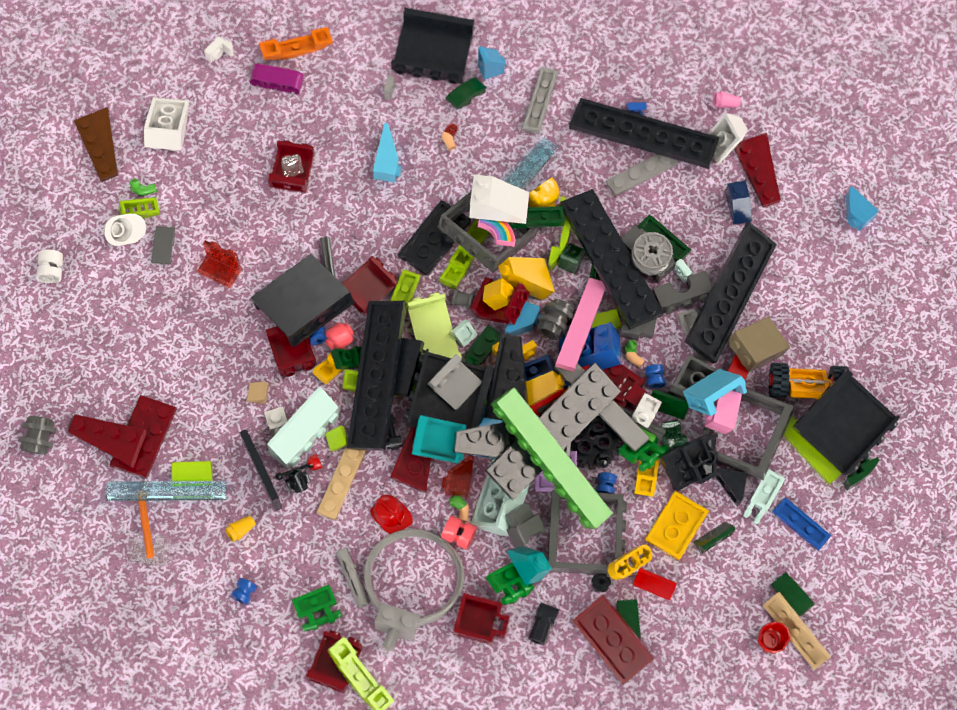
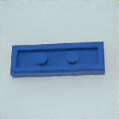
(801, 524)

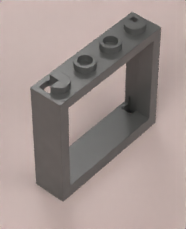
(473, 247)
(770, 404)
(581, 568)

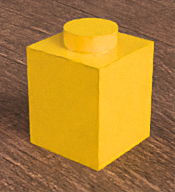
(497, 293)

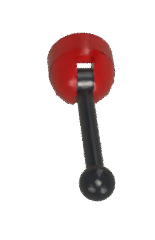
(312, 463)

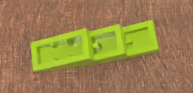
(462, 260)

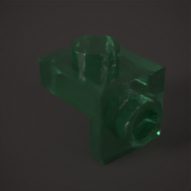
(673, 436)

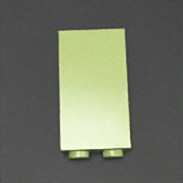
(433, 324)

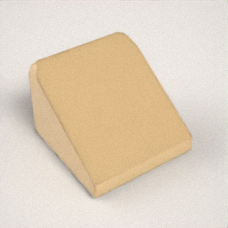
(258, 392)

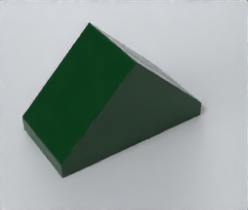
(571, 258)

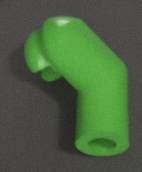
(140, 189)

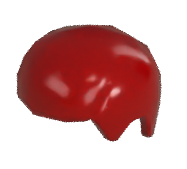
(778, 632)

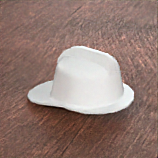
(124, 229)

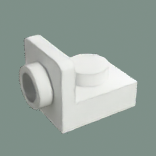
(216, 49)
(646, 410)
(276, 419)

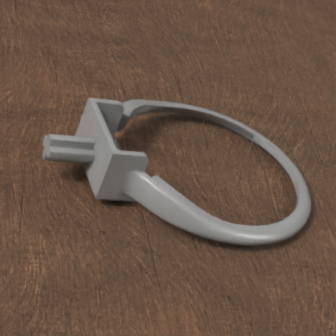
(397, 621)

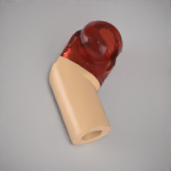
(448, 135)

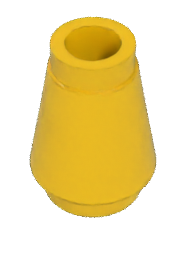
(239, 528)

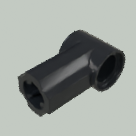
(545, 619)

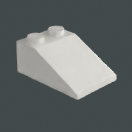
(166, 124)
(497, 200)

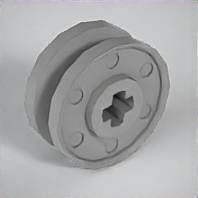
(652, 253)

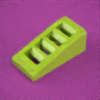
(129, 204)

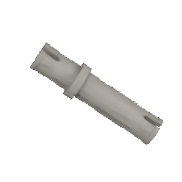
(351, 575)

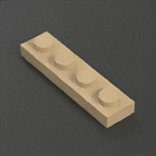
(341, 483)
(800, 634)

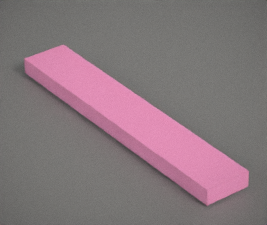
(581, 325)

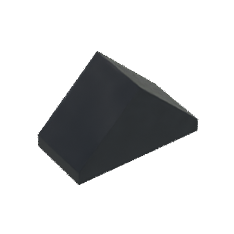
(733, 483)

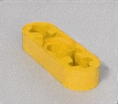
(622, 562)

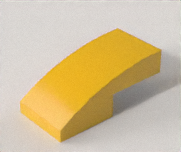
(326, 370)
(646, 480)

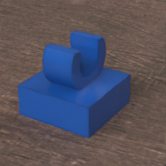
(636, 107)

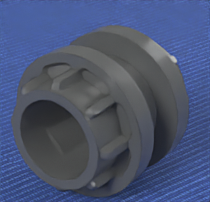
(556, 318)
(37, 435)

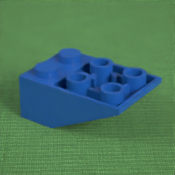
(600, 347)

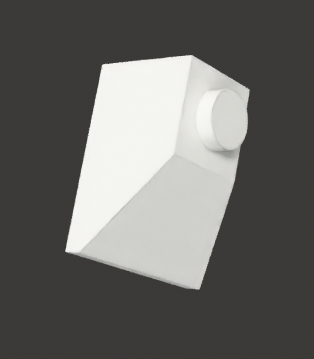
(731, 131)

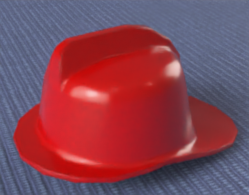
(391, 514)

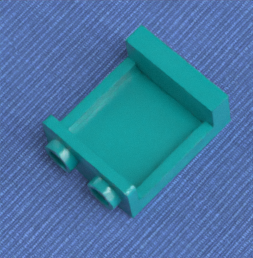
(435, 439)

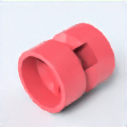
(453, 528)

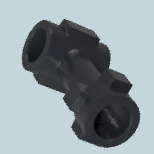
(393, 441)

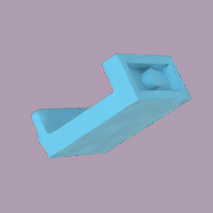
(706, 391)

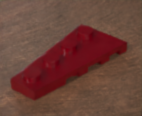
(759, 168)
(111, 438)
(410, 468)

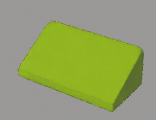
(192, 471)

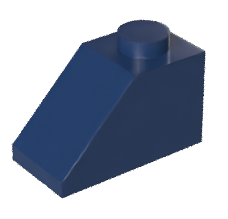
(739, 202)
(539, 367)

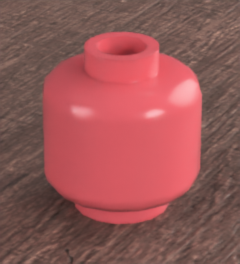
(339, 336)

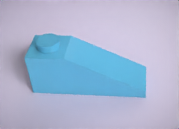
(387, 161)

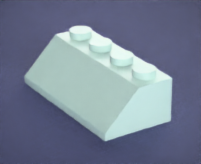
(303, 429)
(493, 507)

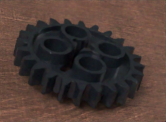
(611, 439)

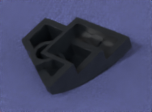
(691, 461)

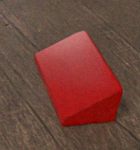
(654, 584)

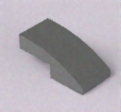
(163, 245)

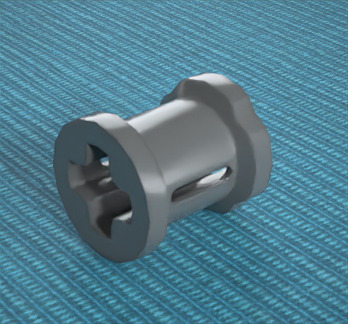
(462, 298)

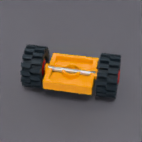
(801, 382)

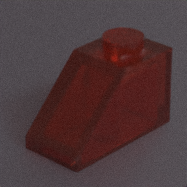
(459, 478)

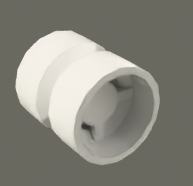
(49, 266)

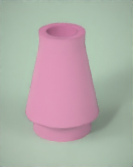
(725, 100)

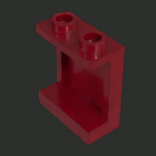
(299, 182)
(370, 283)
(506, 314)
(287, 358)
(324, 669)

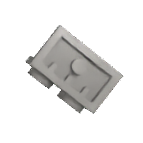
(454, 382)

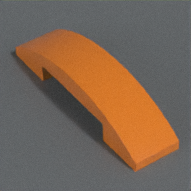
(297, 46)

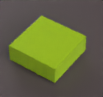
(337, 438)

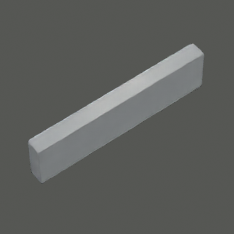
(540, 100)

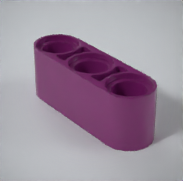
(276, 77)

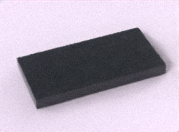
(429, 243)
(261, 471)

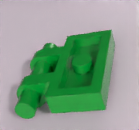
(640, 454)
(504, 579)
(313, 603)

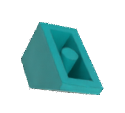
(529, 563)

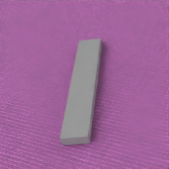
(613, 415)

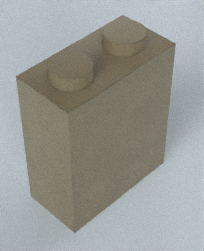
(758, 344)

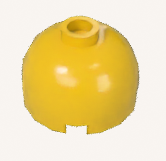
(544, 194)

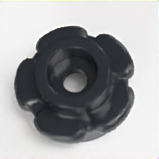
(601, 587)

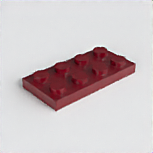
(155, 419)
(613, 639)

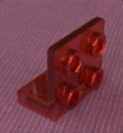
(220, 264)

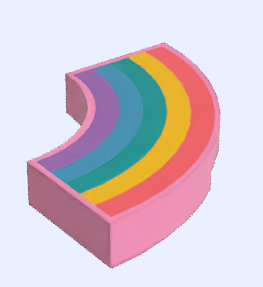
(500, 230)

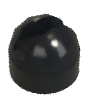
(605, 463)

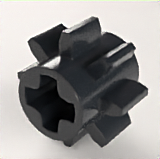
(297, 480)

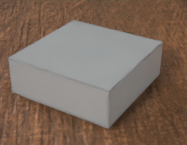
(389, 87)

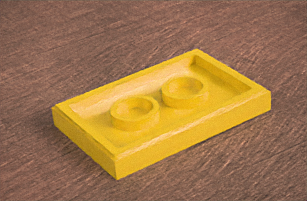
(677, 525)

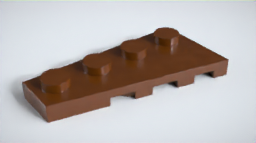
(98, 139)

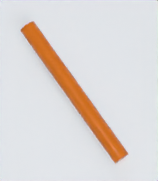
(146, 529)

